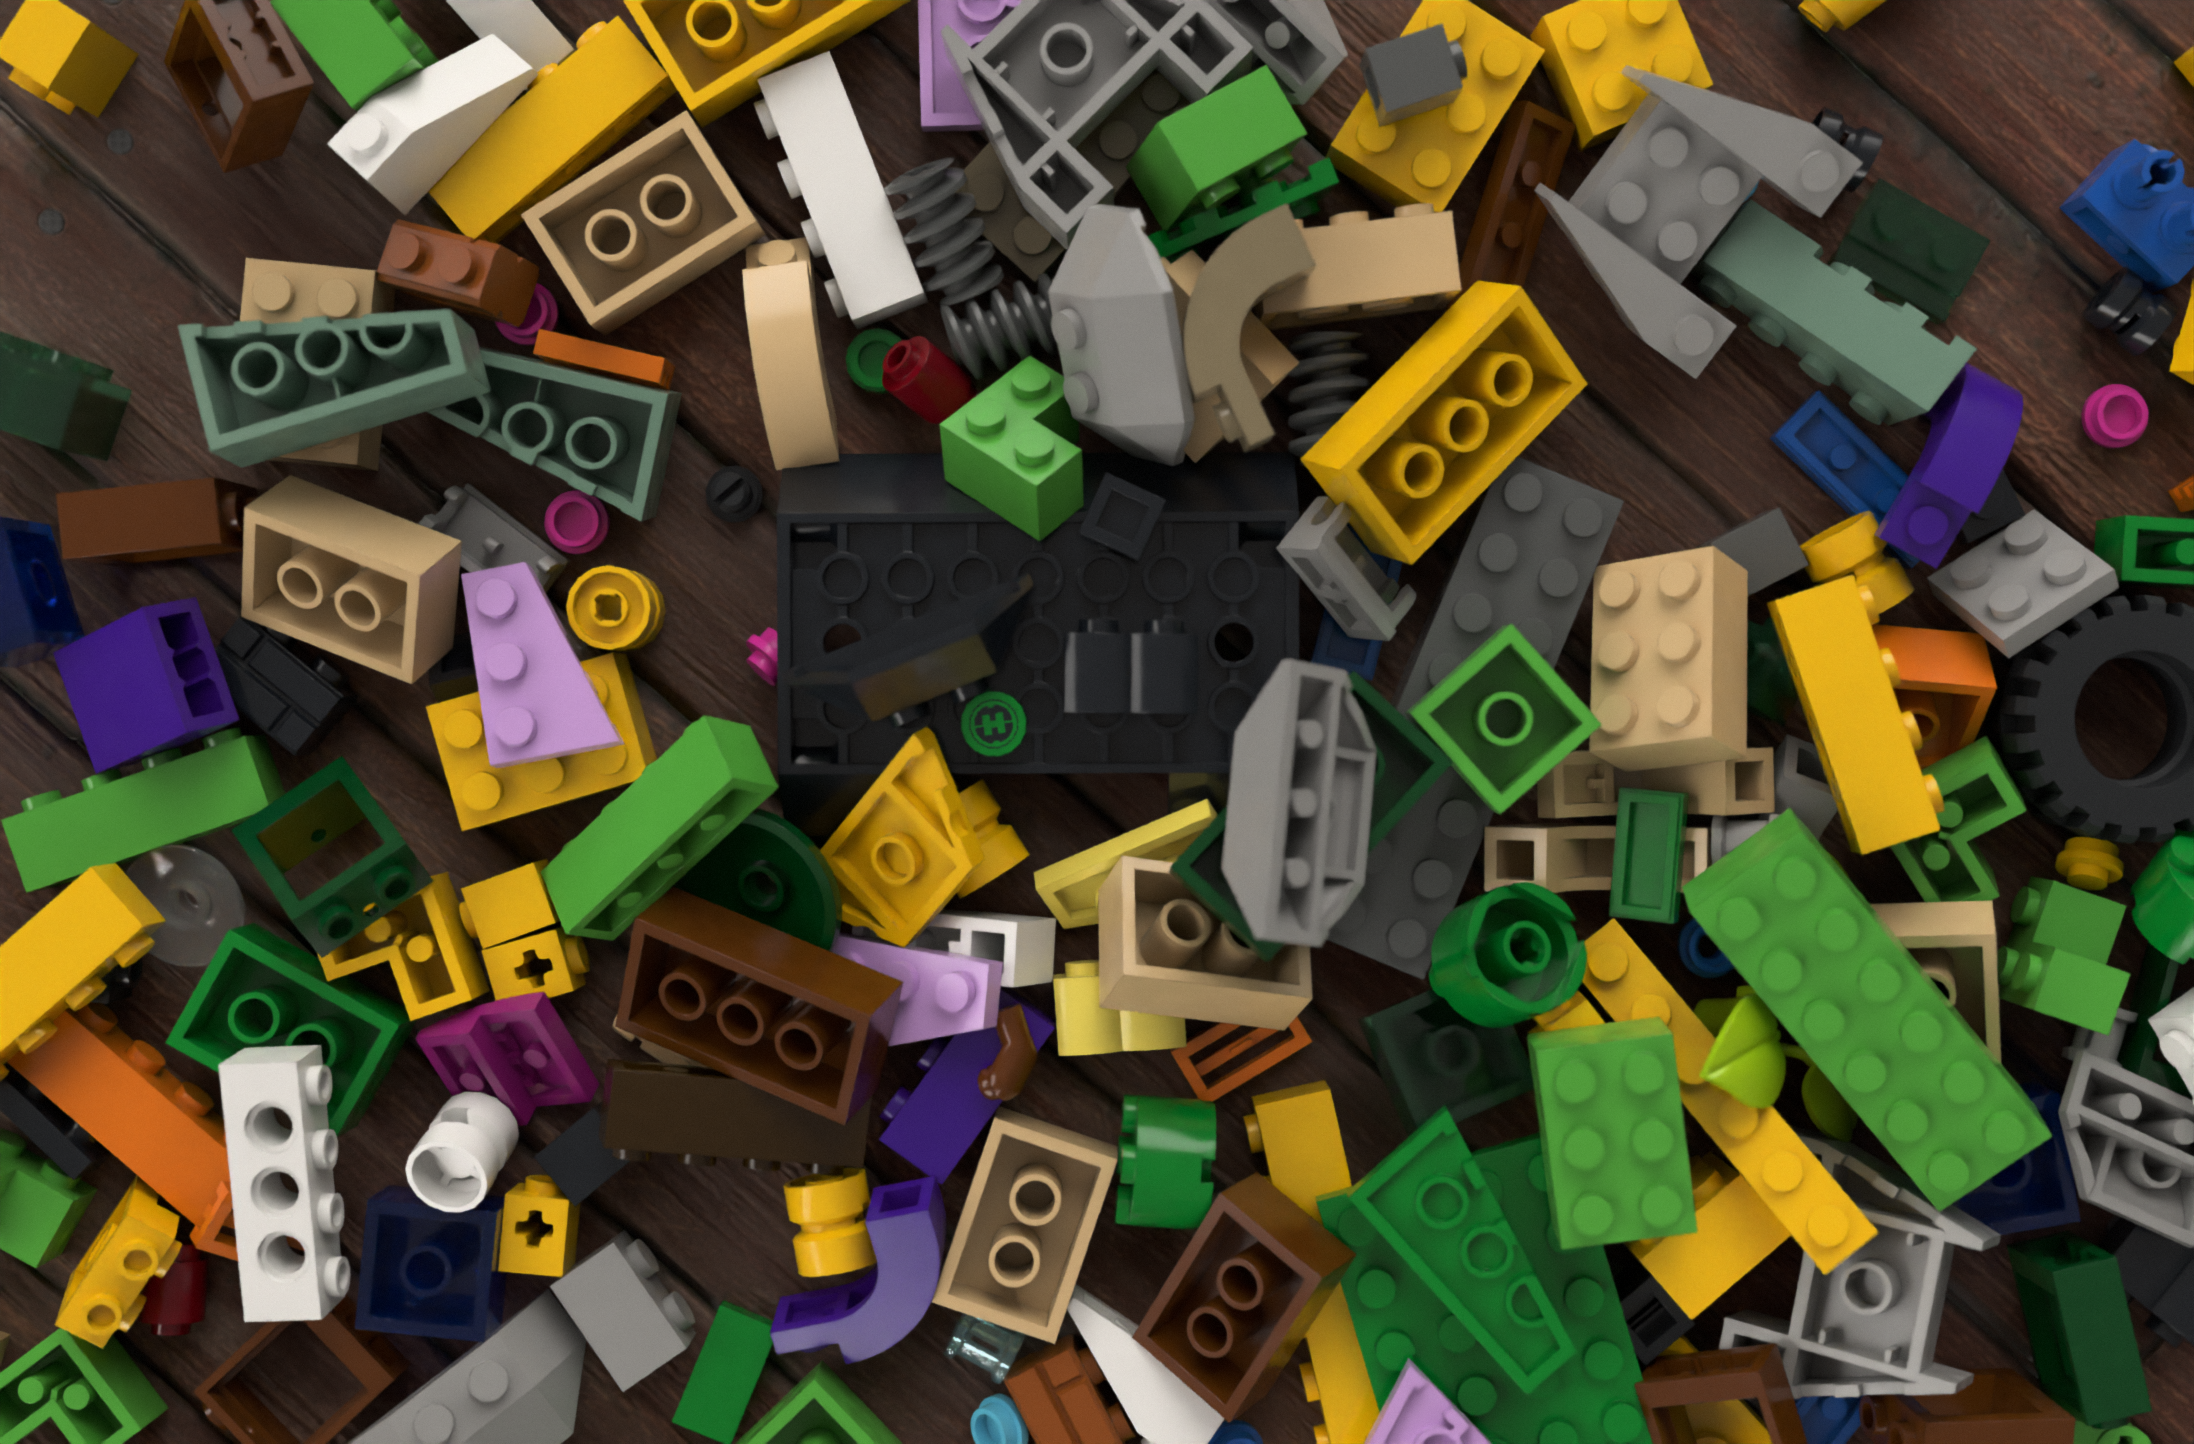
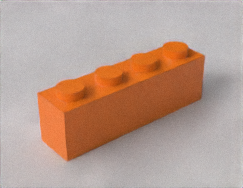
(132, 1106)

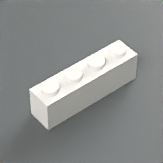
(841, 190)

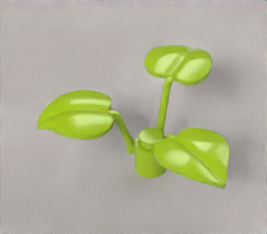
(1753, 1062)

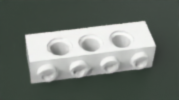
(272, 1276)

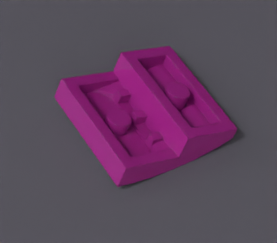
(512, 1053)

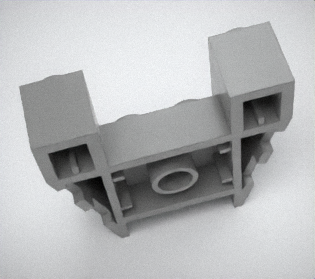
(1064, 68)
(1671, 191)
(1879, 1311)

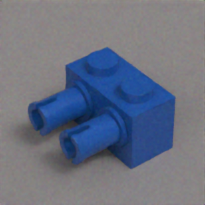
(2139, 213)

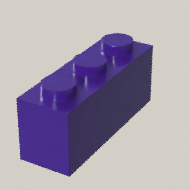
(946, 1108)

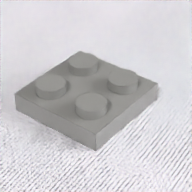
(2023, 583)

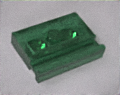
(1910, 250)

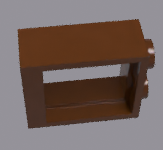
(245, 69)
(153, 521)
(363, 1352)
(1714, 1377)
(1991, 1410)

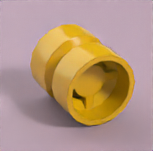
(1855, 550)
(615, 608)
(998, 841)
(831, 1222)

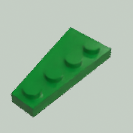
(1221, 222)
(1458, 1241)

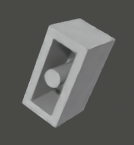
(625, 1309)

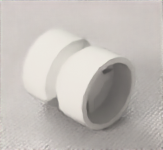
(462, 1152)

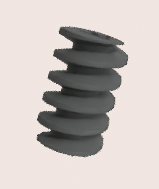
(946, 231)
(1001, 327)
(1328, 383)

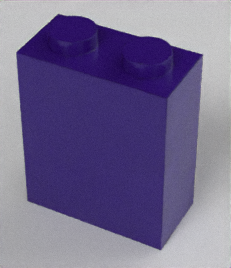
(146, 684)

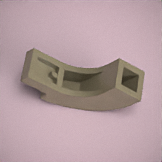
(1240, 274)

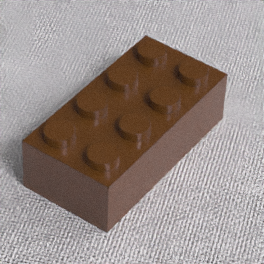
(758, 1004)

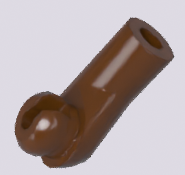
(1015, 1059)

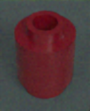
(926, 379)
(179, 1295)

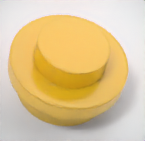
(2090, 863)

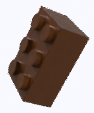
(1243, 1295)

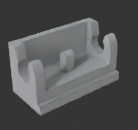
(493, 536)
(1344, 573)

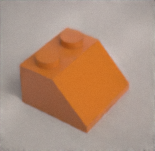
(1943, 685)

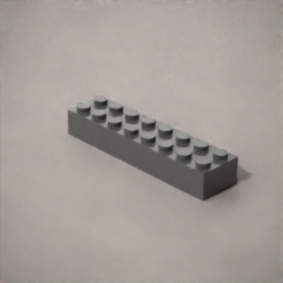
(1518, 563)

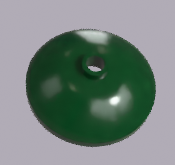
(736, 874)

